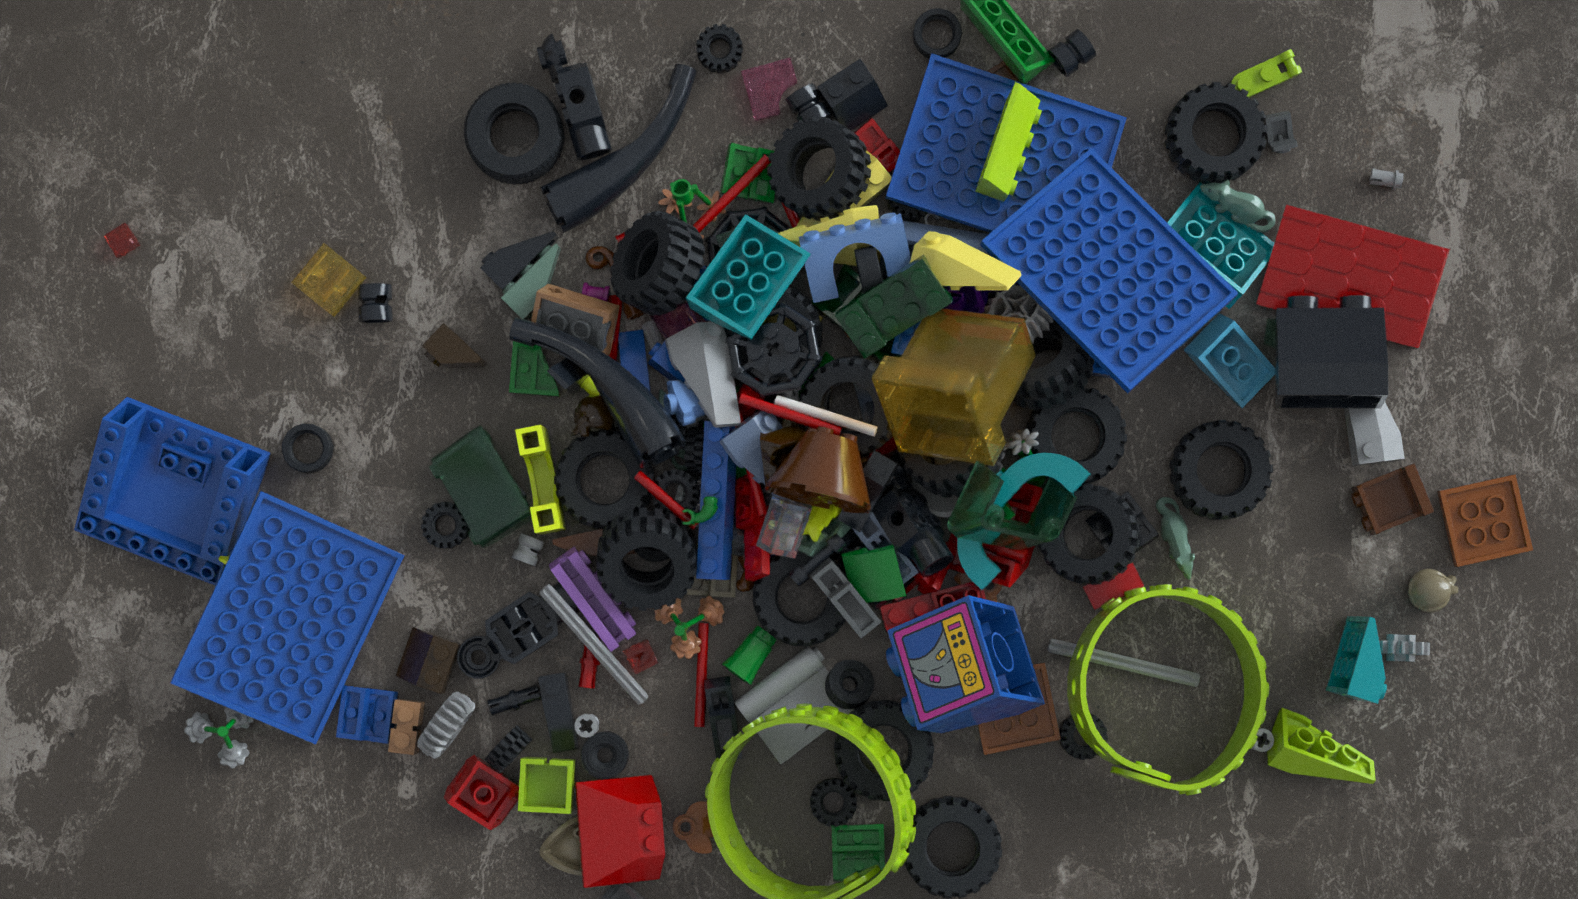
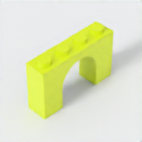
(536, 450)

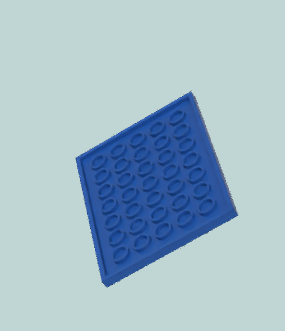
(954, 132)
(1109, 269)
(287, 618)

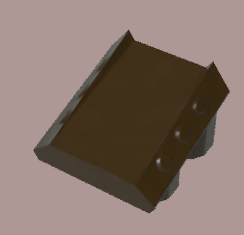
(776, 447)

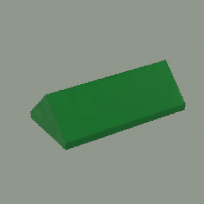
(1008, 37)

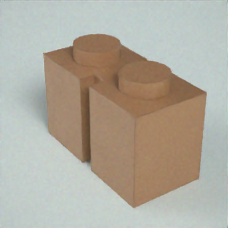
(406, 715)

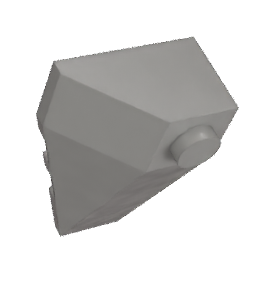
(706, 366)
(1373, 436)

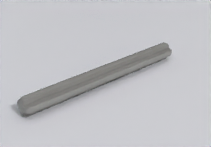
(591, 641)
(1129, 664)

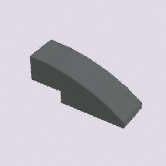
(845, 597)

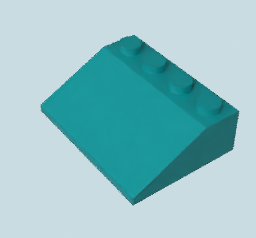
(1226, 245)
(747, 278)
(1358, 662)

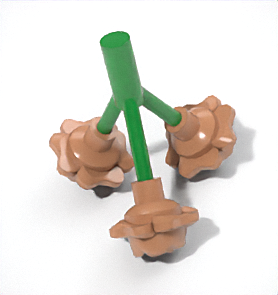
(687, 643)

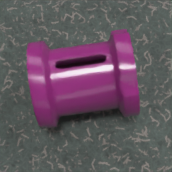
(596, 292)

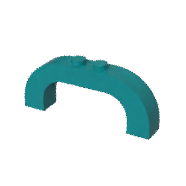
(1062, 468)

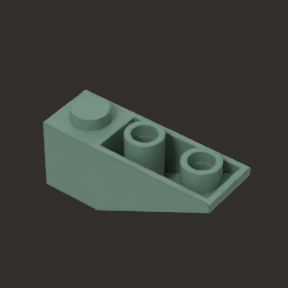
(522, 294)

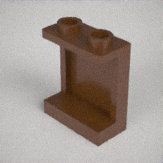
(1391, 499)

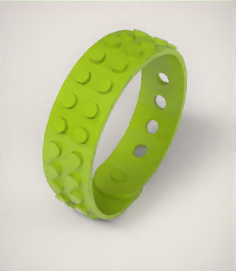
(1255, 689)
(739, 855)

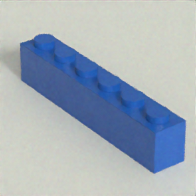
(719, 482)

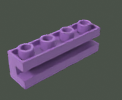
(594, 603)

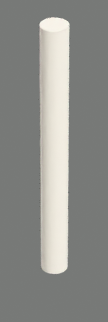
(826, 415)

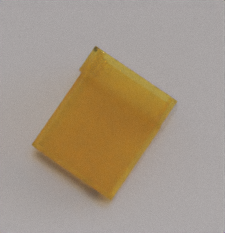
(955, 384)

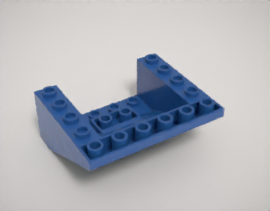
(169, 489)

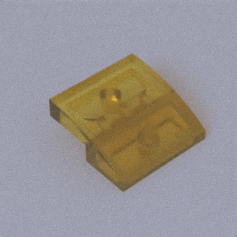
(328, 279)

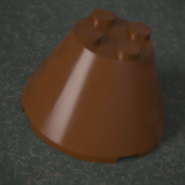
(823, 472)

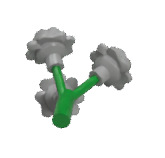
(232, 752)

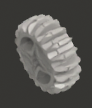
(1019, 304)
(446, 725)

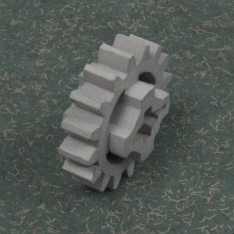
(1403, 648)

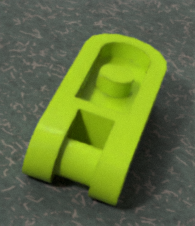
(1267, 74)

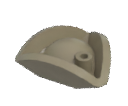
(563, 848)

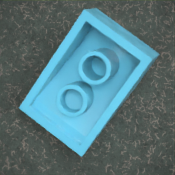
(1230, 359)

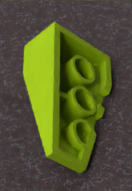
(1309, 752)

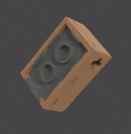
(577, 315)

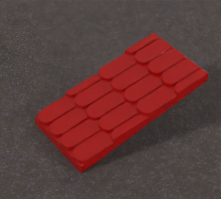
(1342, 258)

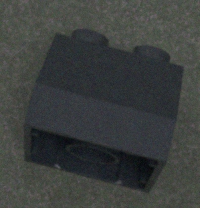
(1330, 355)

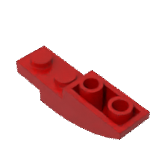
(756, 559)
(911, 608)

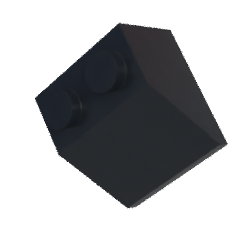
(852, 95)

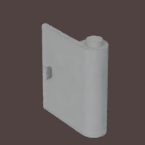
(791, 684)

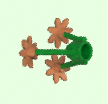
(682, 196)

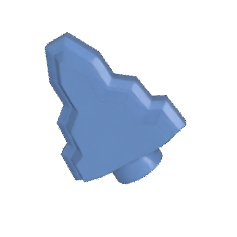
(682, 403)

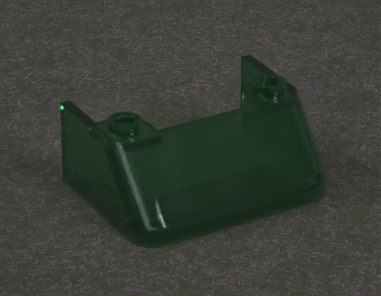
(982, 521)

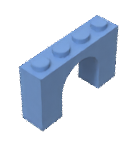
(884, 234)

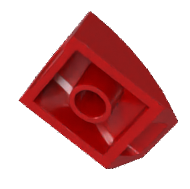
(482, 793)

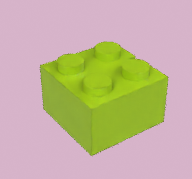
(546, 785)

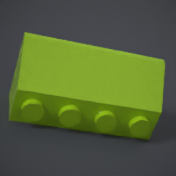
(1008, 144)

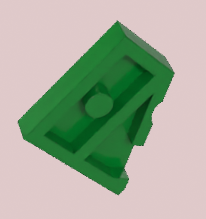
(530, 372)

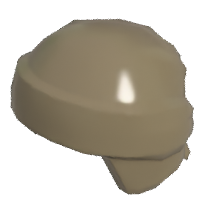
(1431, 590)

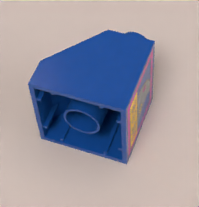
(963, 666)

